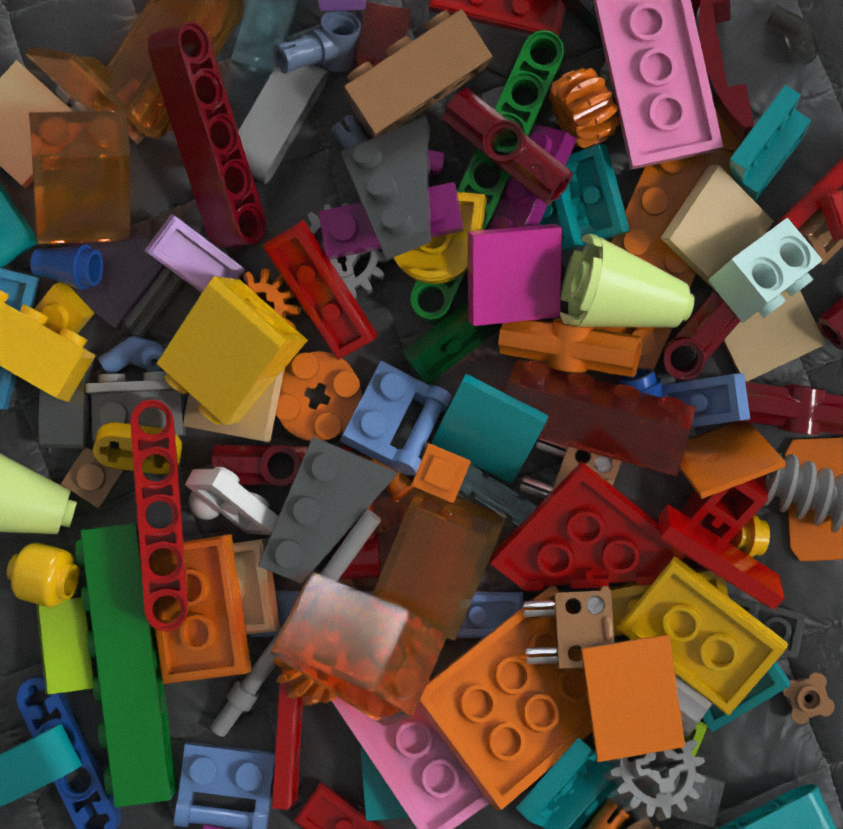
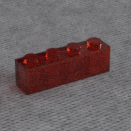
(605, 416)

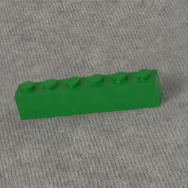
(128, 668)

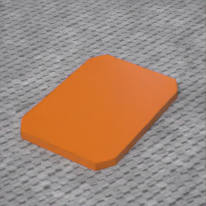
(806, 539)

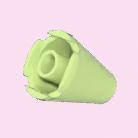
(621, 290)
(32, 501)

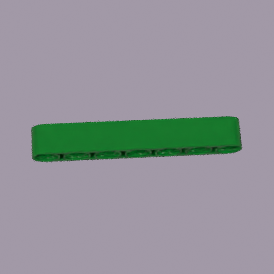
(524, 75)

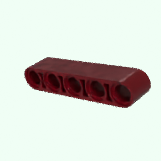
(207, 135)

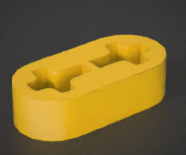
(123, 457)

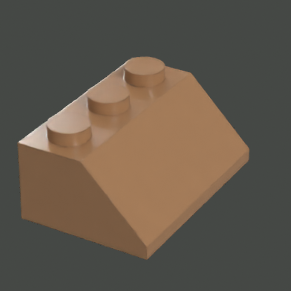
(416, 73)

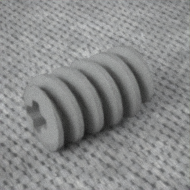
(808, 490)

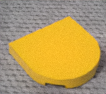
(446, 255)

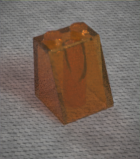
(81, 176)
(439, 559)

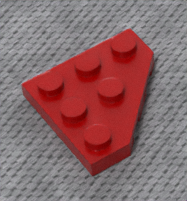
(584, 539)

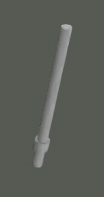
(245, 692)

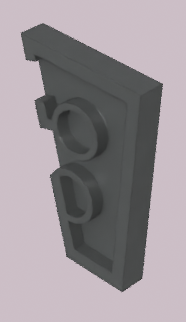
(393, 186)
(321, 506)

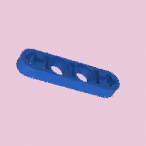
(70, 797)

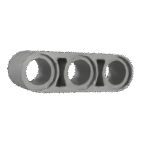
(279, 117)

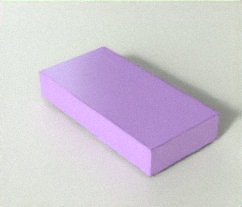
(191, 255)

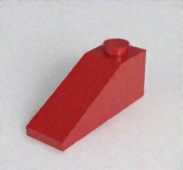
(726, 511)

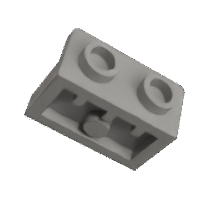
(115, 400)

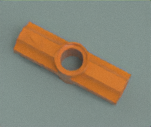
(571, 347)

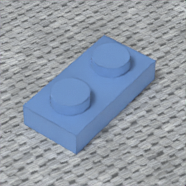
(715, 398)

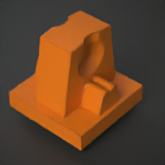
(441, 473)

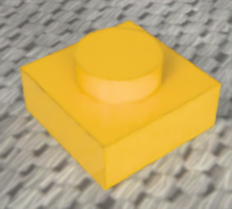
(64, 309)

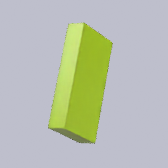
(64, 647)

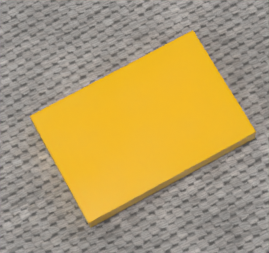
(712, 638)

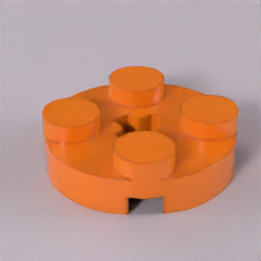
(341, 385)

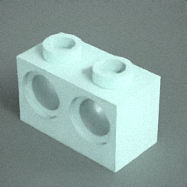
(764, 270)

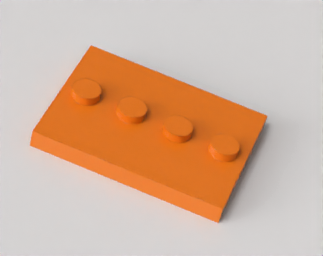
(507, 715)

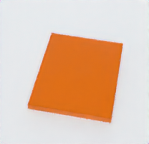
(728, 458)
(632, 697)

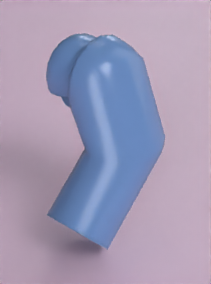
(133, 351)

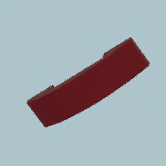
(732, 101)

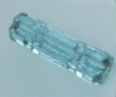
(496, 495)

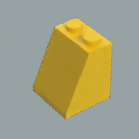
(229, 350)

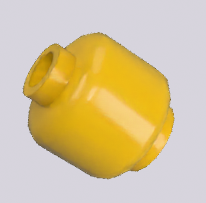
(43, 575)

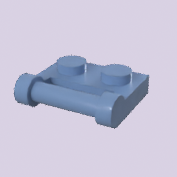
(382, 412)
(225, 773)

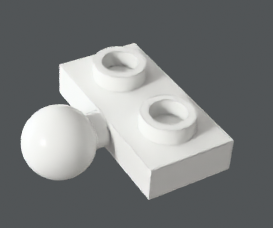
(219, 492)

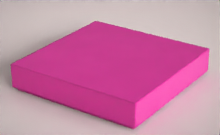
(514, 274)

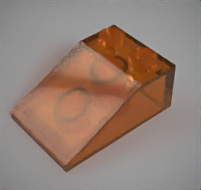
(360, 648)

